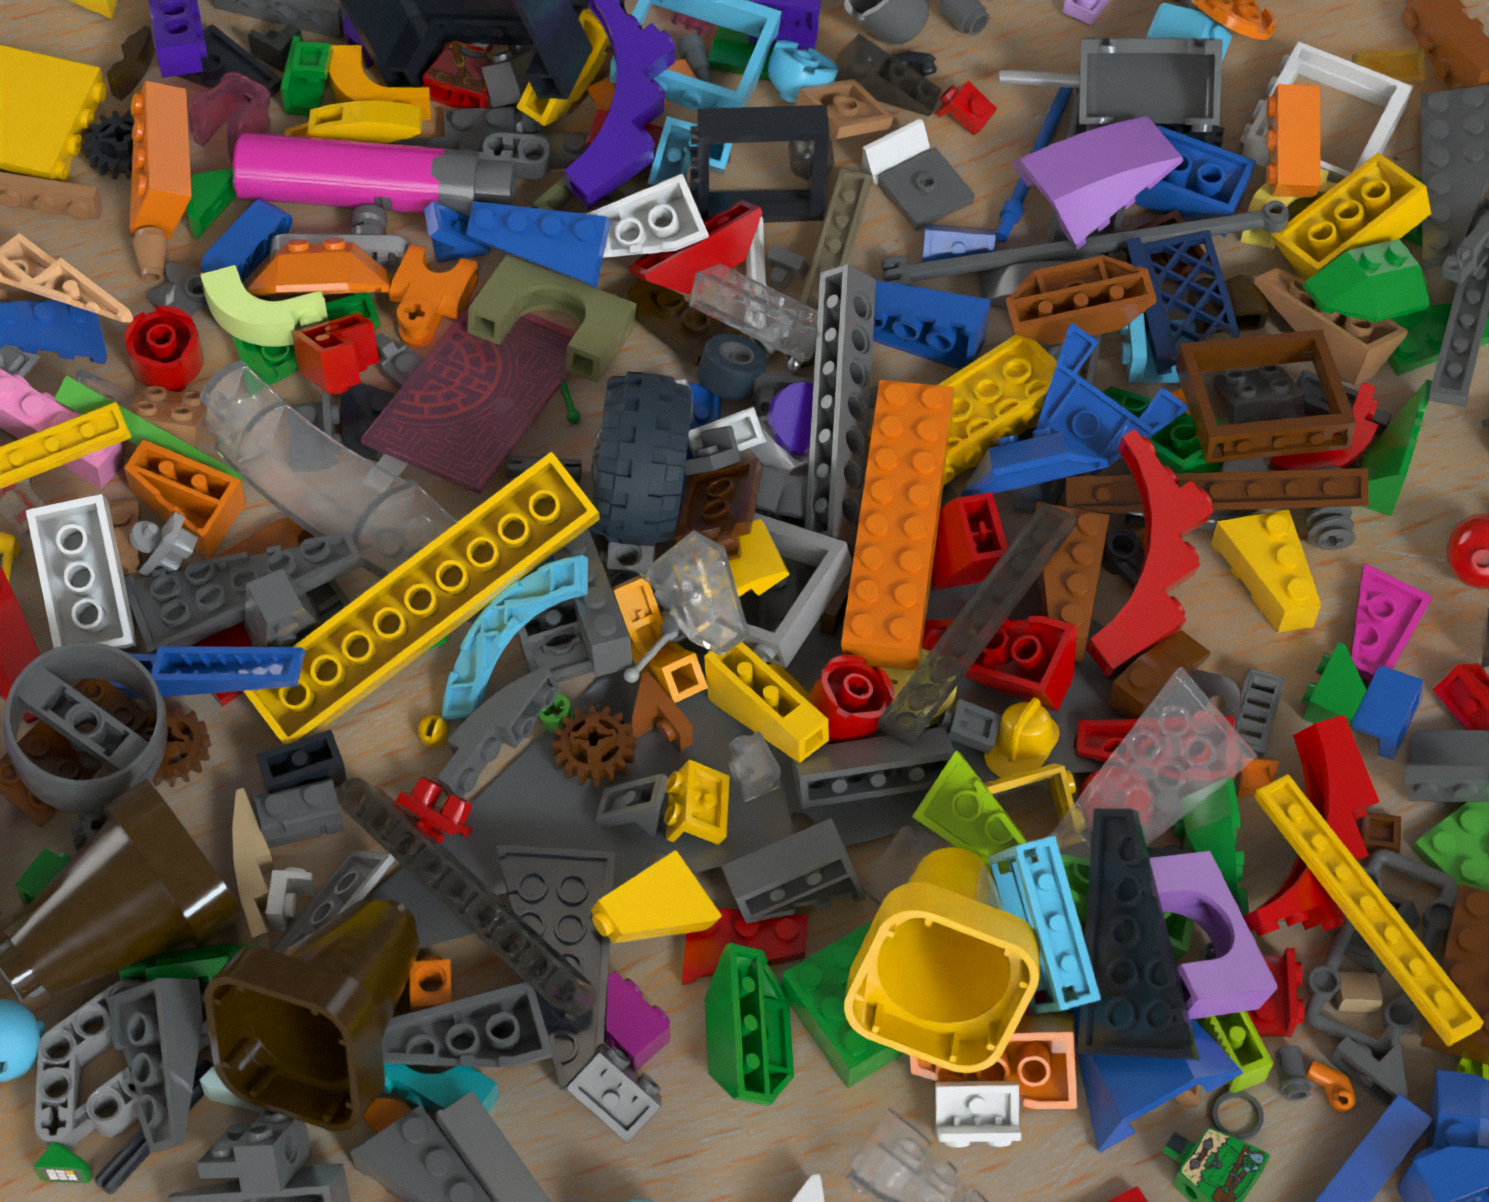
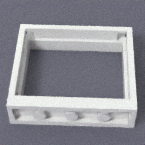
(1344, 77)

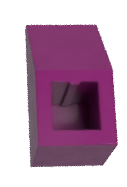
(633, 1023)

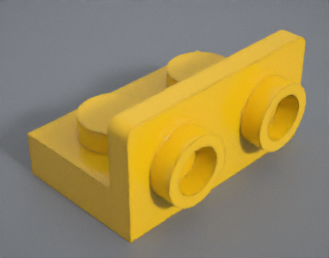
(697, 803)

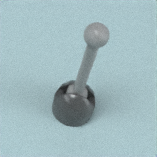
(671, 632)

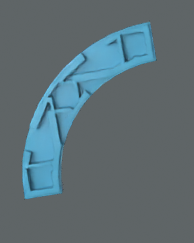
(498, 625)

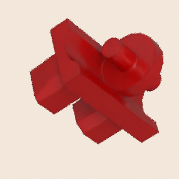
(449, 818)

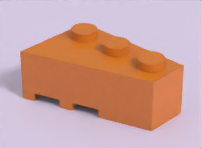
(1293, 140)
(184, 486)

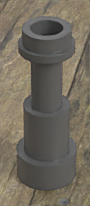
(693, 51)

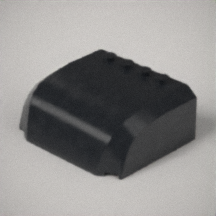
(410, 34)

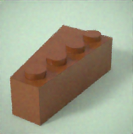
(1450, 41)
(1071, 576)

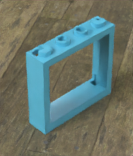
(732, 14)
(1044, 900)

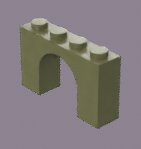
(525, 287)

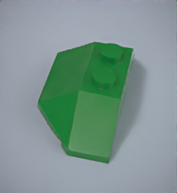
(1371, 283)
(748, 1027)

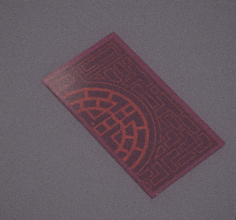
(473, 400)

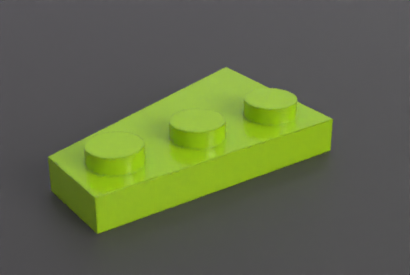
(968, 814)

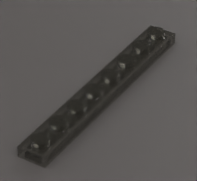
(976, 623)

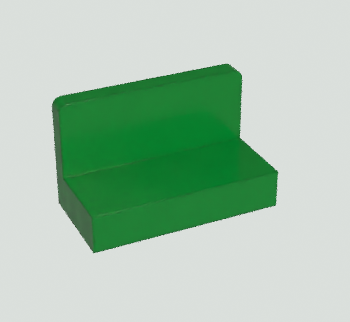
(297, 94)

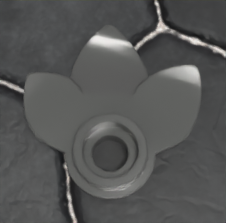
(180, 290)

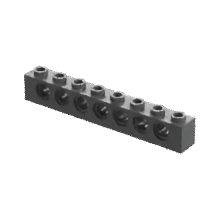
(840, 403)

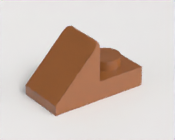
(656, 708)

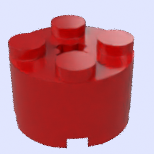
(164, 348)
(851, 697)

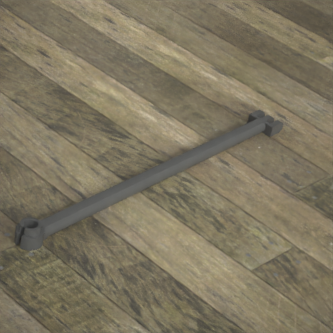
(899, 272)

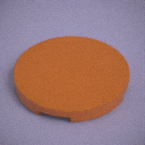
(1240, 16)

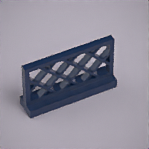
(1156, 322)

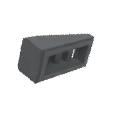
(1264, 689)

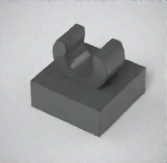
(785, 266)

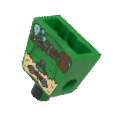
(1215, 1167)

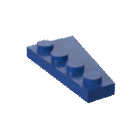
(550, 238)
(52, 328)

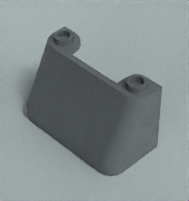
(1151, 78)

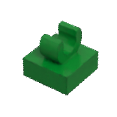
(311, 61)

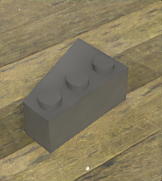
(279, 611)
(793, 874)
(417, 1163)

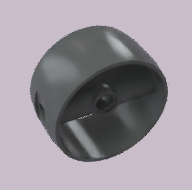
(46, 695)

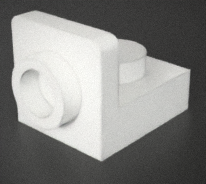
(283, 893)

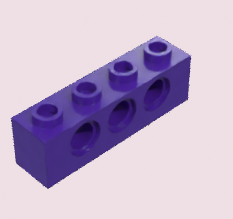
(178, 36)

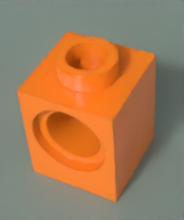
(426, 971)

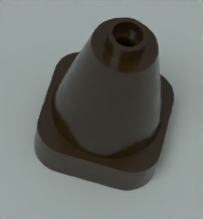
(118, 901)
(310, 1022)

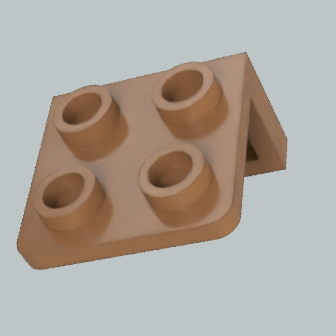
(172, 411)

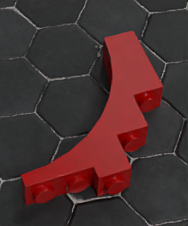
(1168, 561)
(1340, 793)

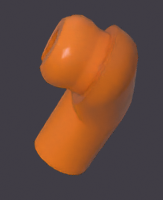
(1335, 1084)

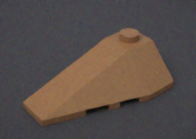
(1355, 344)

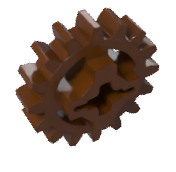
(576, 750)
(181, 752)

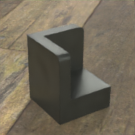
(274, 46)

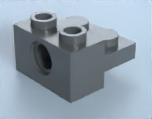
(555, 643)
(259, 1154)

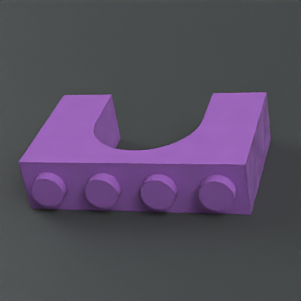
(1238, 975)

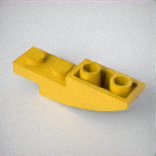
(362, 122)

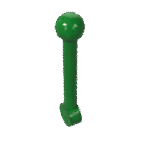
(573, 415)

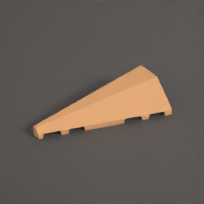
(35, 271)

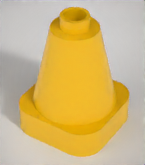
(944, 966)

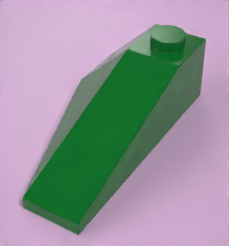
(1392, 453)

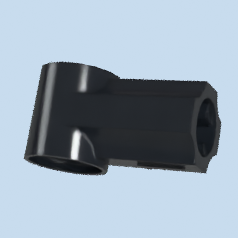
(1125, 565)

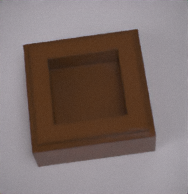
(1381, 832)

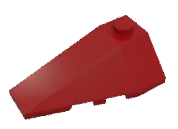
(1022, 658)

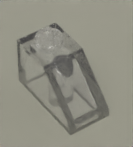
(901, 859)

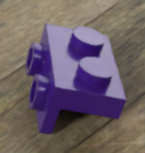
(797, 23)

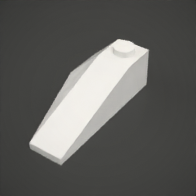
(653, 220)

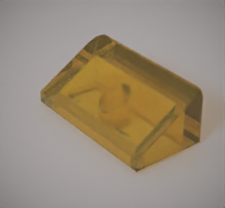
(1399, 64)

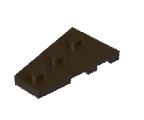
(674, 320)

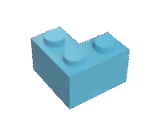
(674, 153)

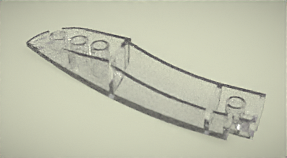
(315, 476)

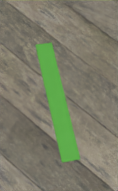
(85, 400)

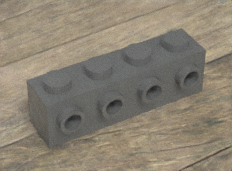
(871, 768)

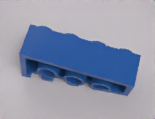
(930, 323)

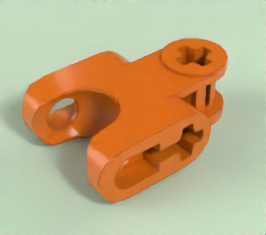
(429, 295)

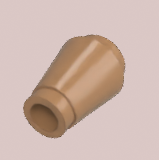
(150, 251)

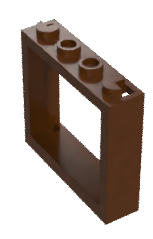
(1271, 436)

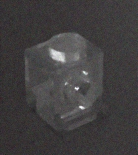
(753, 765)

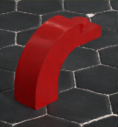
(1364, 432)

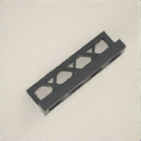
(315, 16)

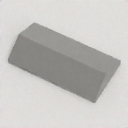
(347, 885)

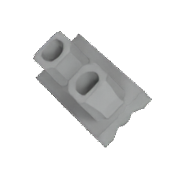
(164, 546)

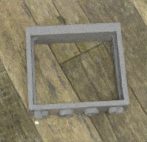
(833, 566)

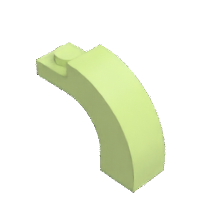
(256, 319)

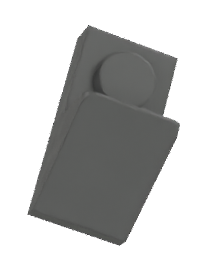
(635, 802)
(1379, 1079)

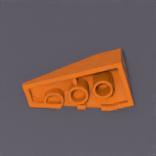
(1037, 1057)

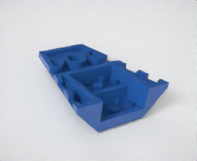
(1131, 1086)

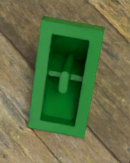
(210, 197)

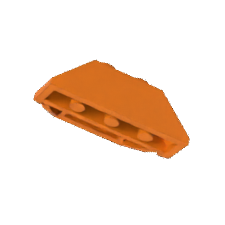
(322, 267)

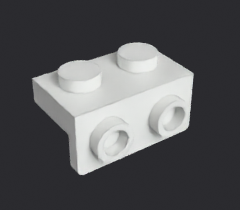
(977, 1112)

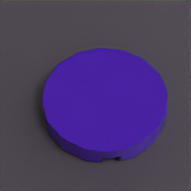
(791, 417)

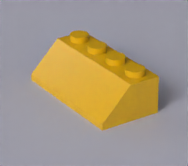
(1362, 210)

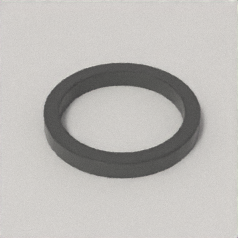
(1243, 1137)

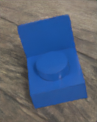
(449, 234)

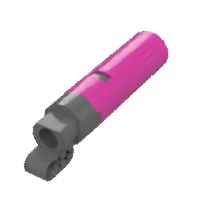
(384, 174)

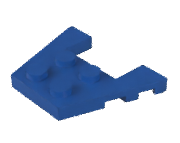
(1089, 414)

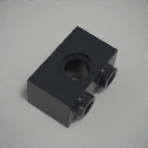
(302, 763)

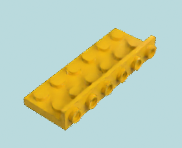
(995, 400)

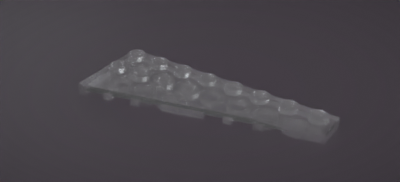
(1162, 767)

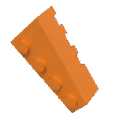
(159, 158)

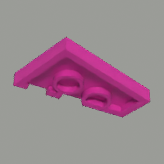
(1384, 620)

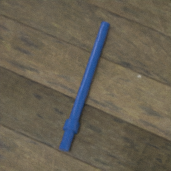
(1013, 208)

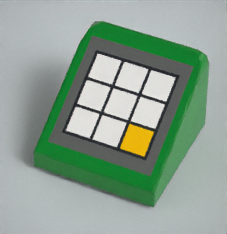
(62, 1165)

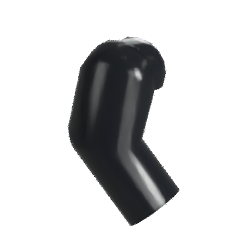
(924, 61)

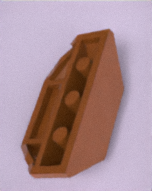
(1091, 293)

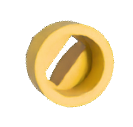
(439, 732)

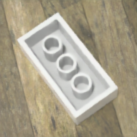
(81, 573)

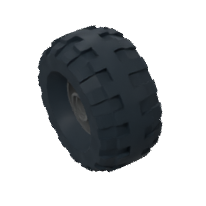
(640, 458)

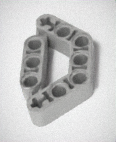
(67, 1072)

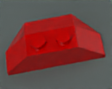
(728, 244)

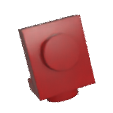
(967, 106)

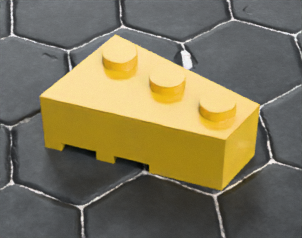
(1272, 566)

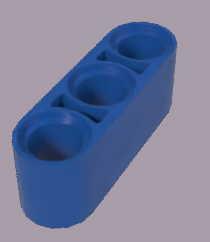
(248, 239)

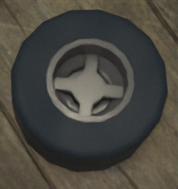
(731, 366)

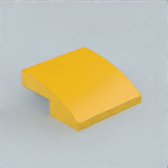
(759, 562)

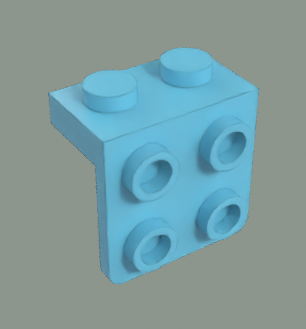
(1138, 356)

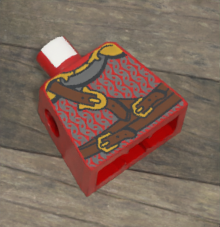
(458, 77)

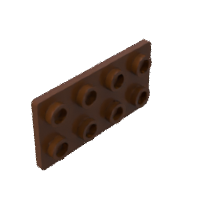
(54, 754)

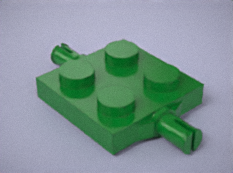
(184, 963)

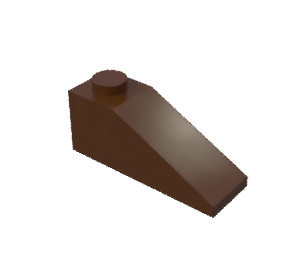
(1151, 671)

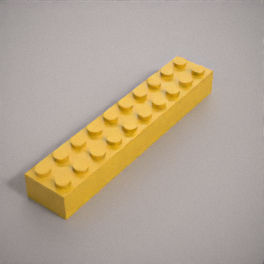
(428, 598)

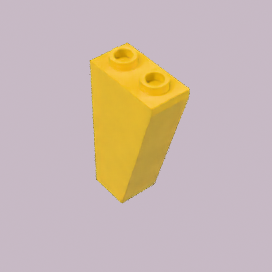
(764, 702)

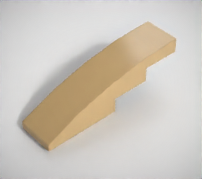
(250, 862)

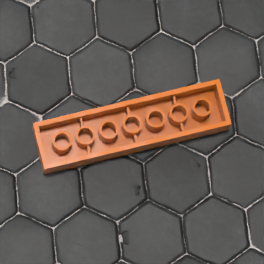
(898, 525)

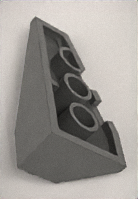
(160, 1038)

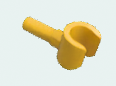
(9, 549)

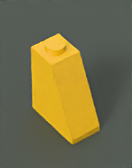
(655, 904)

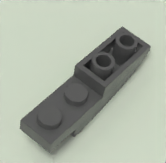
(499, 720)

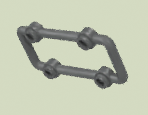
(1325, 981)

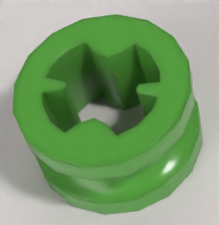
(563, 706)

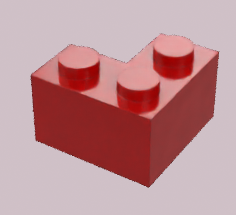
(336, 352)

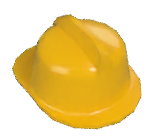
(1022, 739)

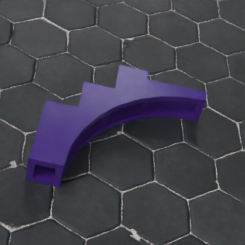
(622, 143)

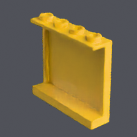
(45, 111)

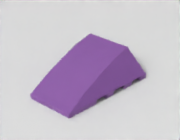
(1098, 173)

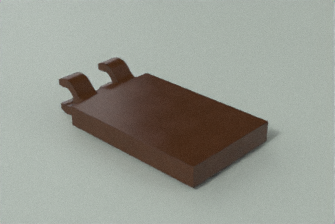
(721, 504)

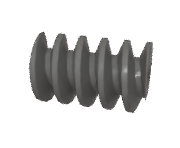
(1330, 526)

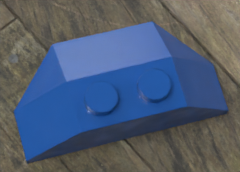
(1031, 462)

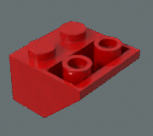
(967, 541)

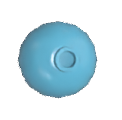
(798, 69)
(18, 1039)

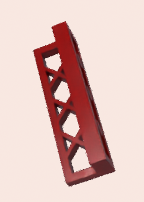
(1467, 695)

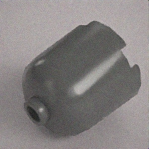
(890, 20)

